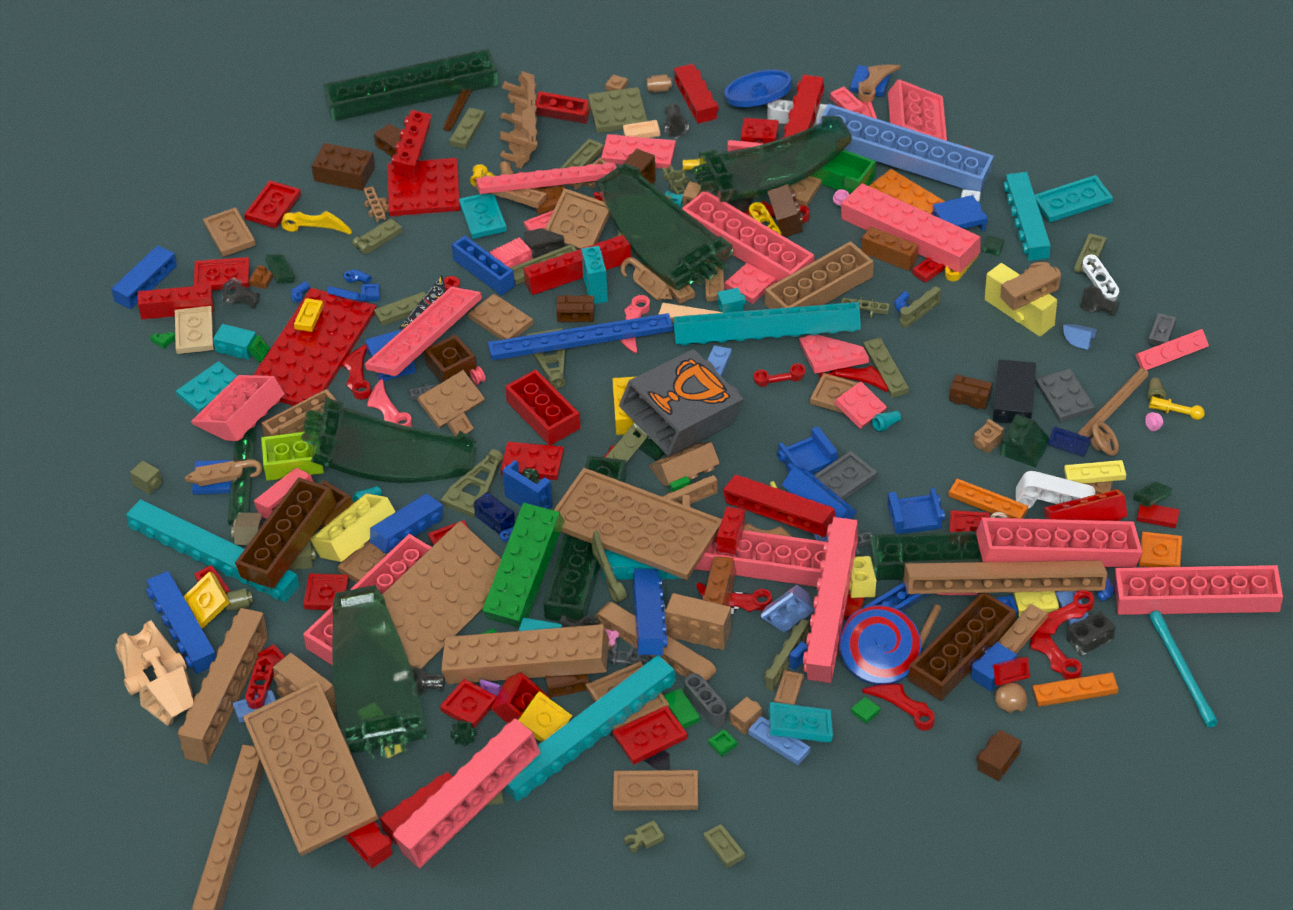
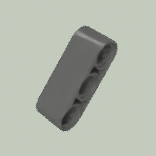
(705, 700)

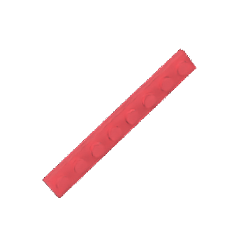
(543, 178)

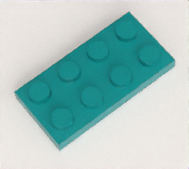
(1073, 198)

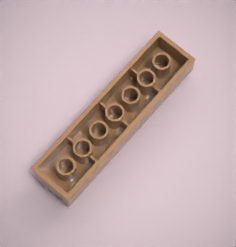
(530, 652)
(223, 686)

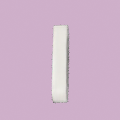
(1100, 270)

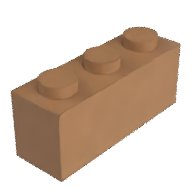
(1030, 286)

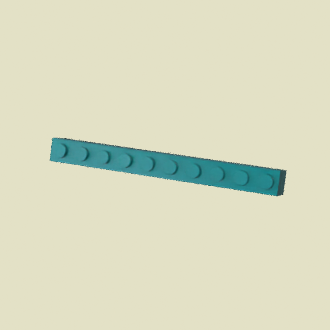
(767, 323)
(200, 546)
(593, 724)

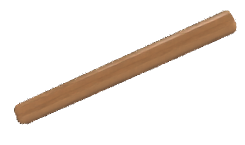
(1115, 401)

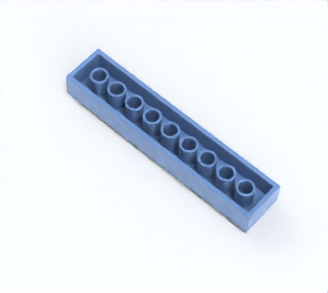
(914, 150)

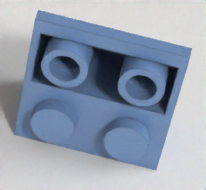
(788, 609)

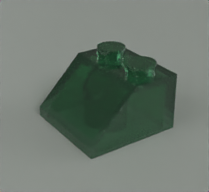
(1024, 441)

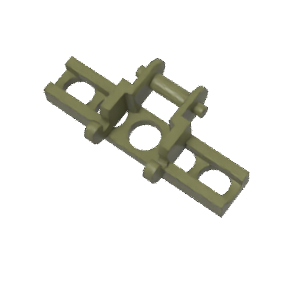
(677, 183)
(874, 307)

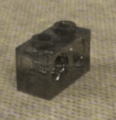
(1090, 633)

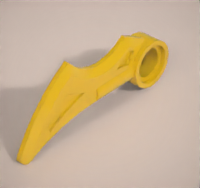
(324, 220)

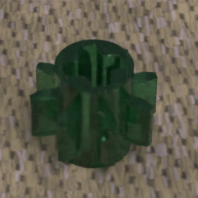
(463, 733)

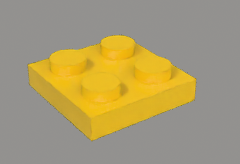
(206, 599)
(544, 717)

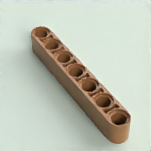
(675, 654)

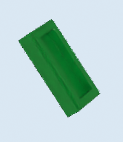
(682, 708)

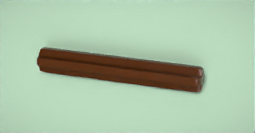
(456, 110)

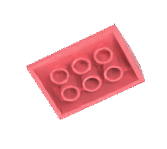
(917, 109)
(239, 406)

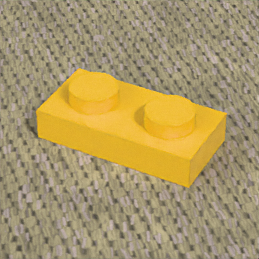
(308, 315)

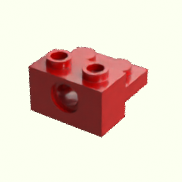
(759, 130)

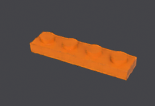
(986, 500)
(1075, 689)

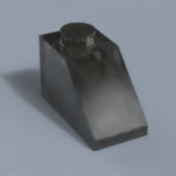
(543, 241)

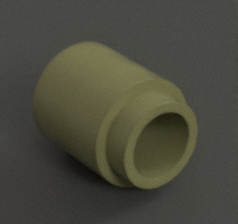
(239, 599)

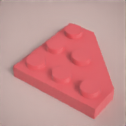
(831, 354)

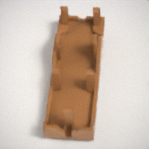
(523, 138)

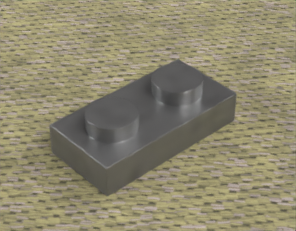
(1162, 329)

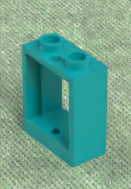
(594, 274)

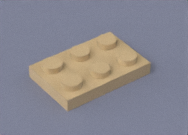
(194, 329)

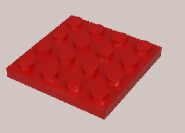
(429, 191)

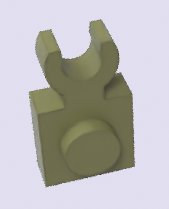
(646, 835)

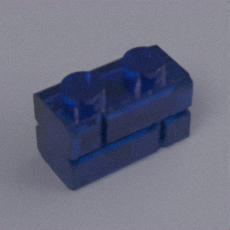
(494, 513)

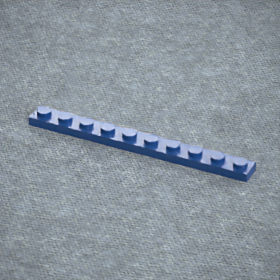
(580, 336)

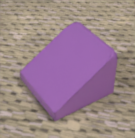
(490, 687)

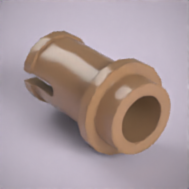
(506, 168)

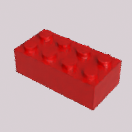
(542, 407)

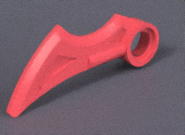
(633, 312)
(379, 400)

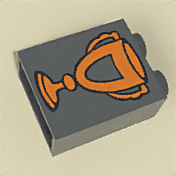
(681, 402)

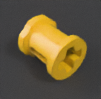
(477, 173)

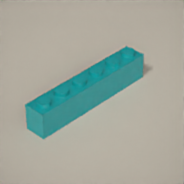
(1027, 216)

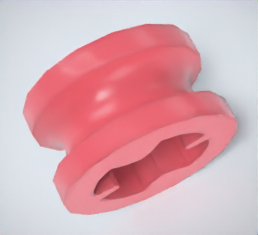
(477, 375)

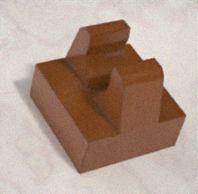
(261, 277)

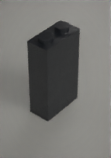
(1014, 390)

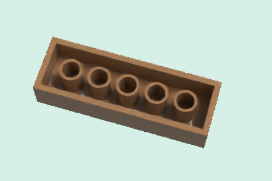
(822, 279)

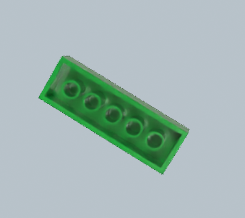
(523, 565)

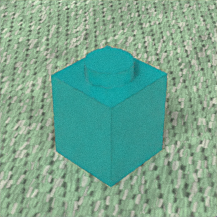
(731, 300)

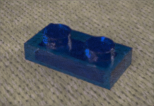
(1069, 441)

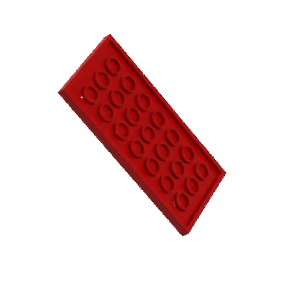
(310, 360)

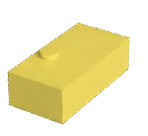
(1036, 316)
(351, 527)

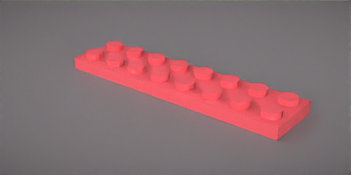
(423, 331)

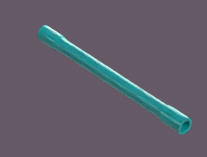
(1204, 709)

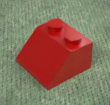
(515, 697)

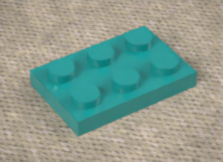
(482, 215)
(206, 386)
(800, 722)

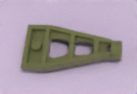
(553, 373)
(464, 502)

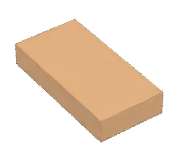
(642, 129)

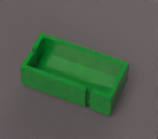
(847, 171)

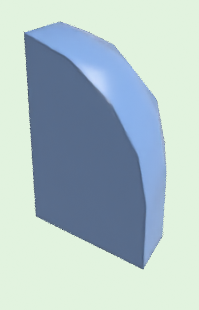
(1079, 335)

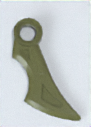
(615, 587)

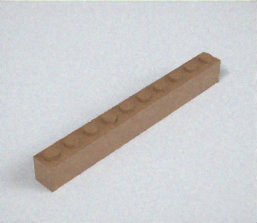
(1004, 577)
(230, 831)

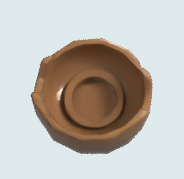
(1011, 697)

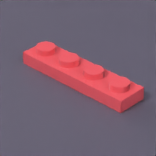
(1172, 350)

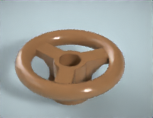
(1102, 441)

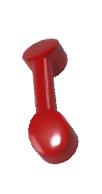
(796, 373)

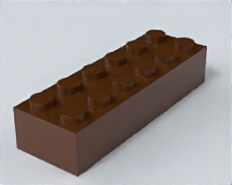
(285, 533)
(960, 644)

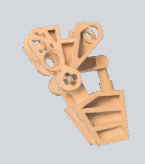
(172, 689)

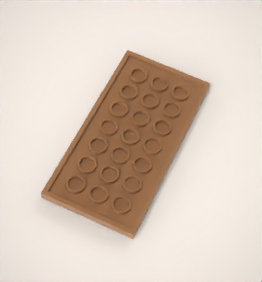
(637, 523)
(441, 593)
(310, 768)

